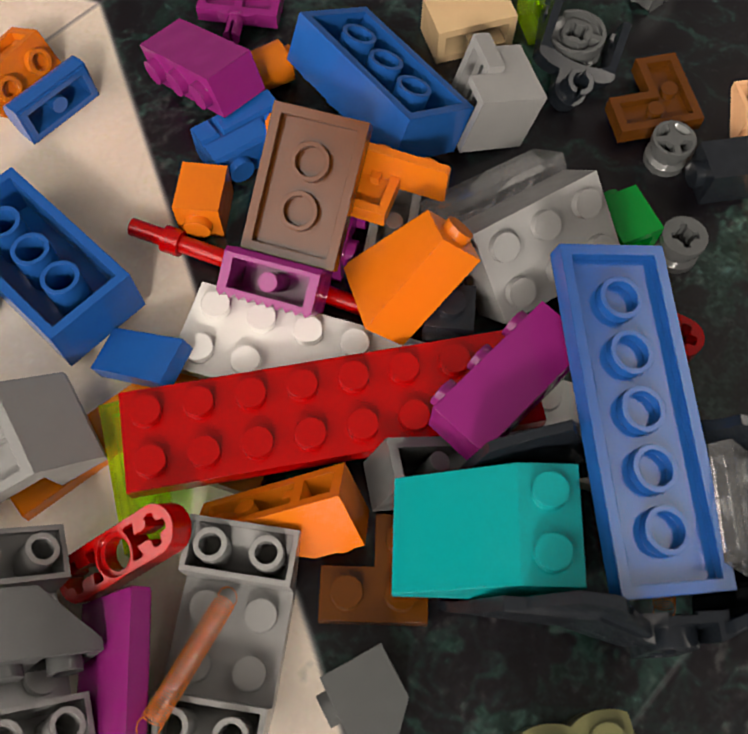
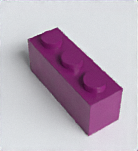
(202, 67)
(502, 382)

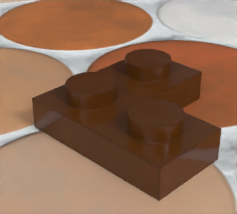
(662, 97)
(365, 593)

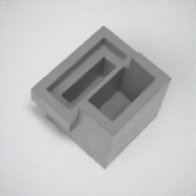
(502, 92)

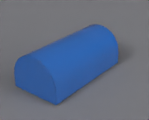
(52, 99)

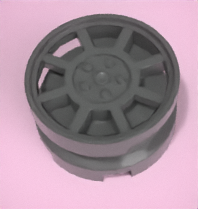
(579, 36)

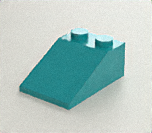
(489, 532)

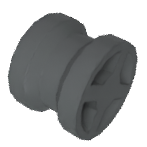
(669, 148)
(692, 234)

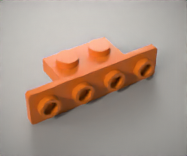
(391, 170)

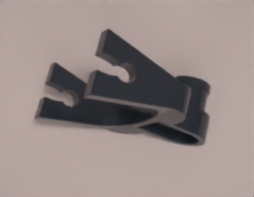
(571, 79)

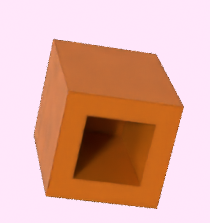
(203, 199)

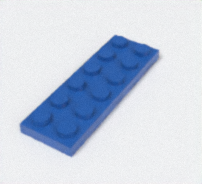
(639, 423)

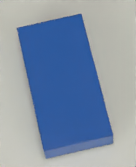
(142, 358)

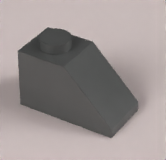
(404, 458)

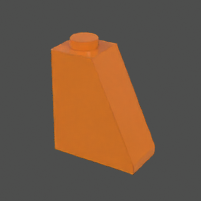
(410, 274)

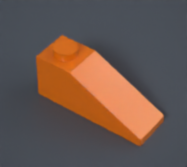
(318, 503)

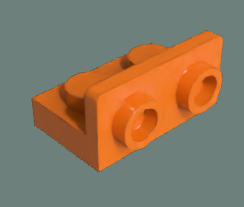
(23, 61)

